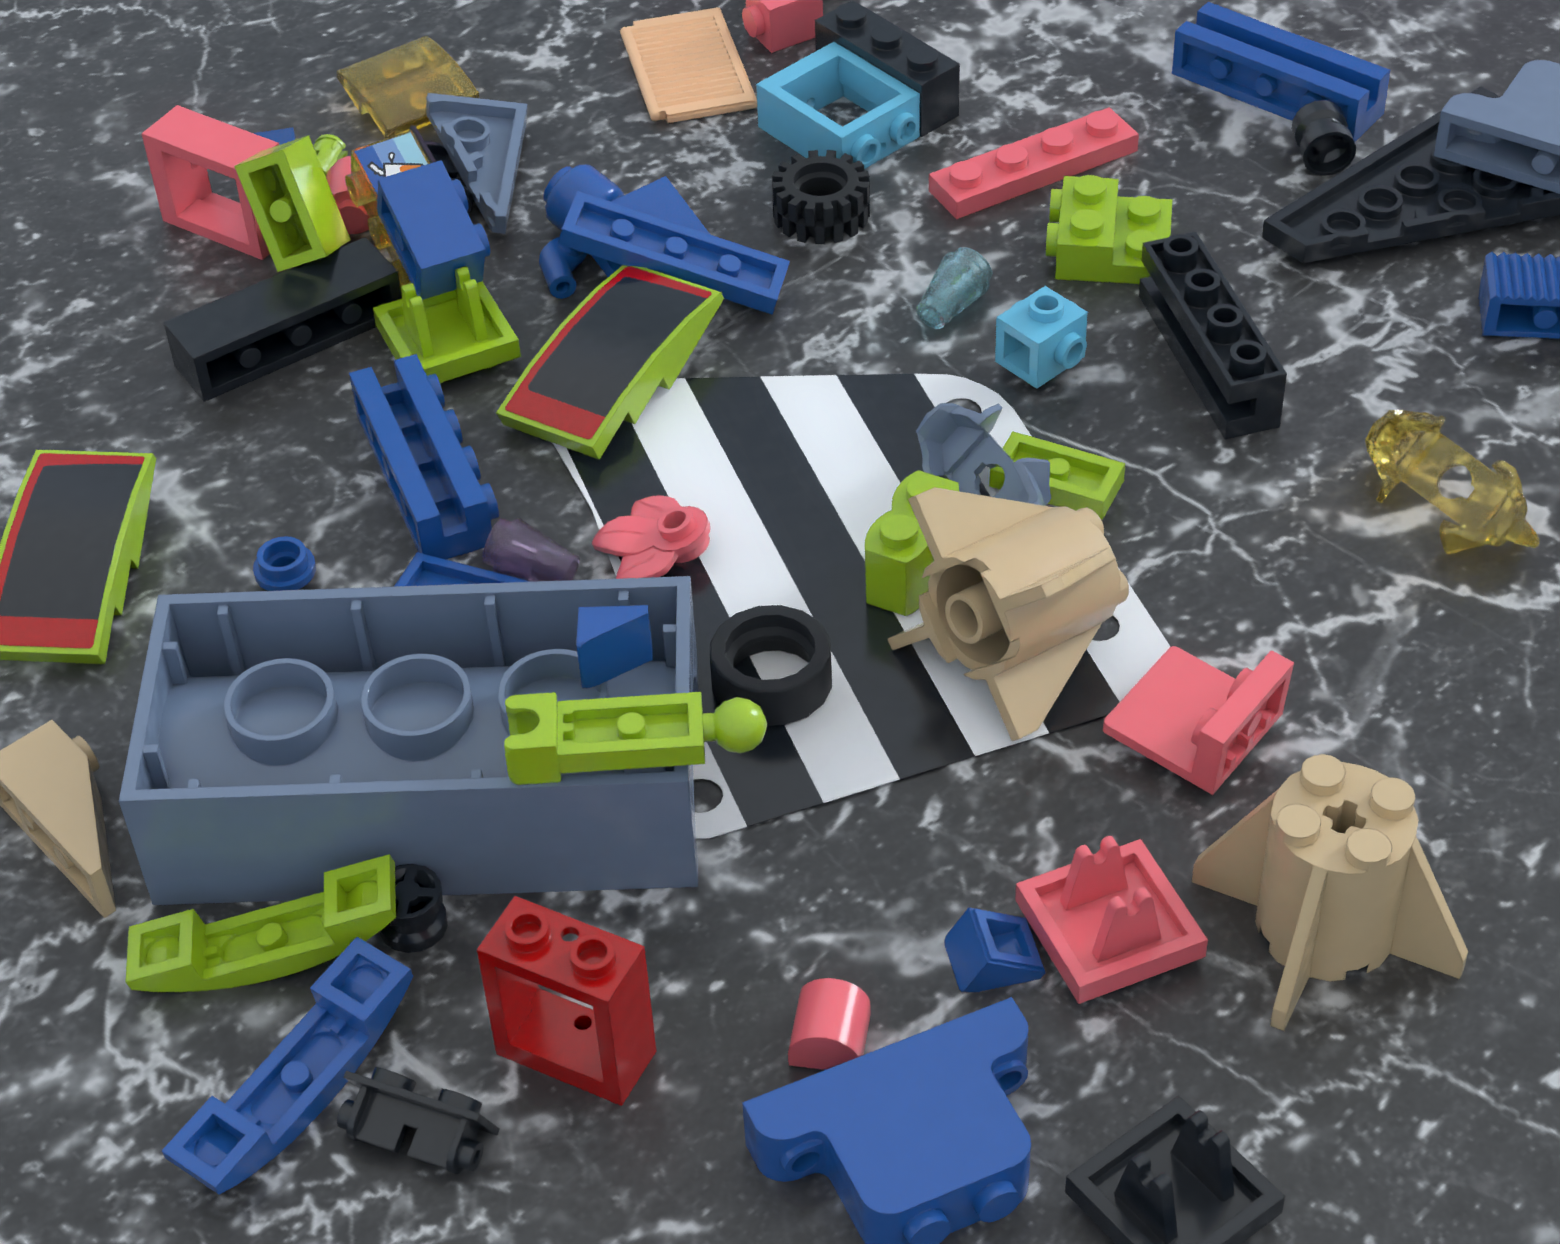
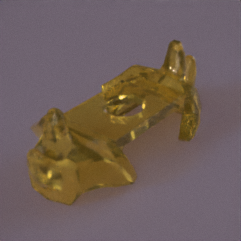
(1412, 450)

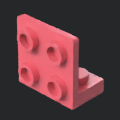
(1198, 716)

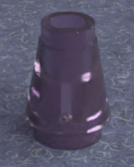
(527, 553)

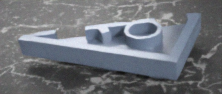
(485, 147)

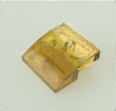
(397, 83)

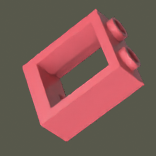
(179, 154)

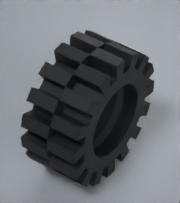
(821, 196)

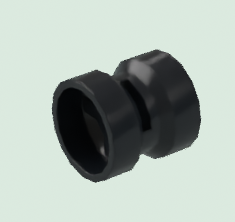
(1323, 138)

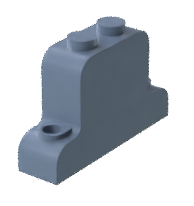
(1510, 133)

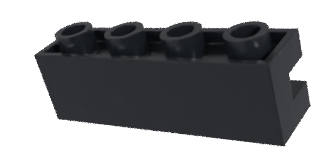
(1212, 336)

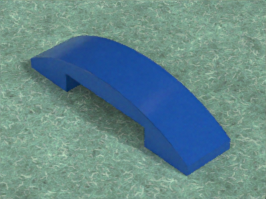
(299, 1076)

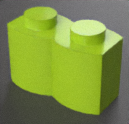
(898, 550)

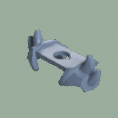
(960, 446)

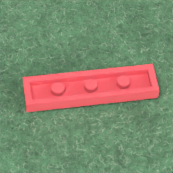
(1033, 162)

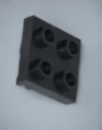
(1174, 1184)

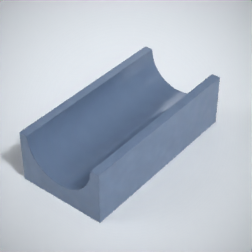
(376, 726)

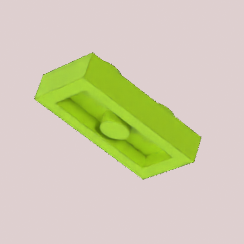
(1075, 475)

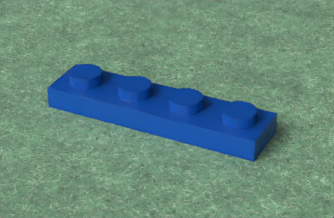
(673, 249)

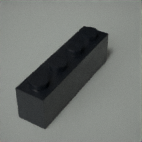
(281, 319)

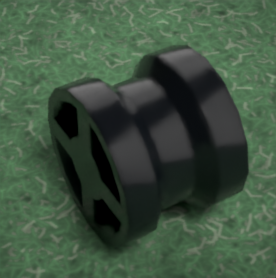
(416, 889)

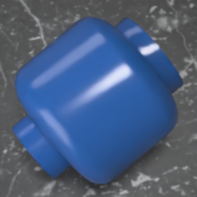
(565, 184)

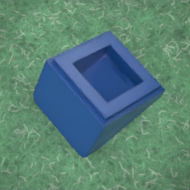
(612, 641)
(992, 951)

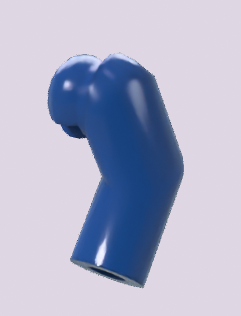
(557, 265)

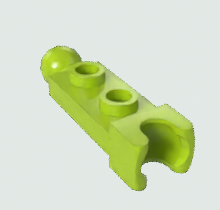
(621, 733)

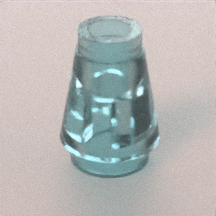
(956, 284)

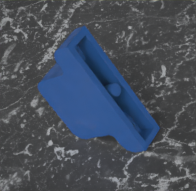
(910, 1130)

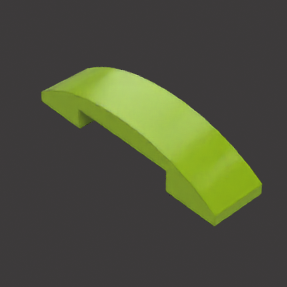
(263, 944)

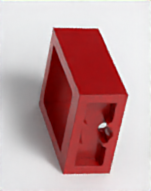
(584, 1047)

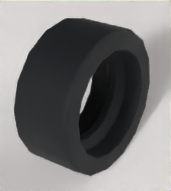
(773, 630)

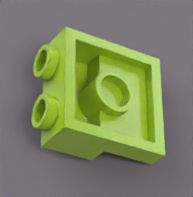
(1102, 233)

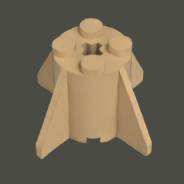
(1013, 595)
(1335, 878)

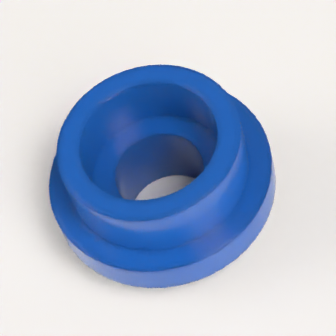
(284, 565)

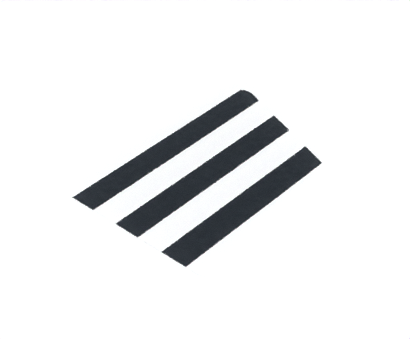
(789, 491)

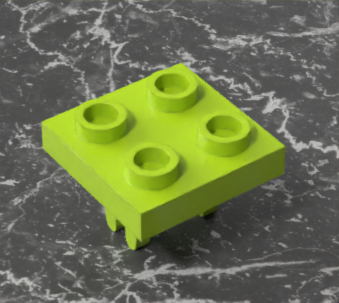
(448, 331)

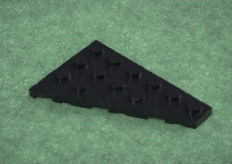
(1402, 199)

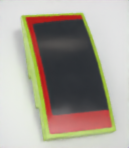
(610, 359)
(71, 553)

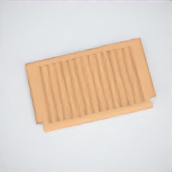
(688, 66)

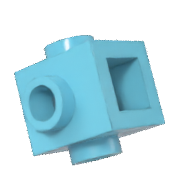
(1041, 336)

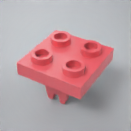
(1110, 919)

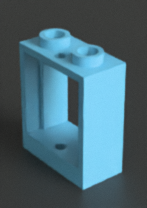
(792, 97)

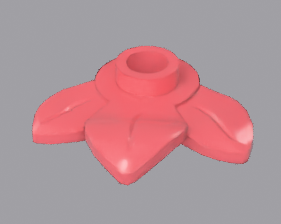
(654, 537)

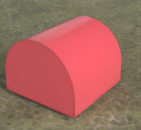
(829, 1024)

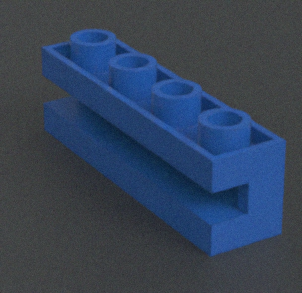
(1277, 68)
(424, 460)

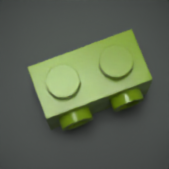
(292, 203)

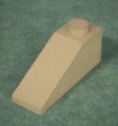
(56, 802)

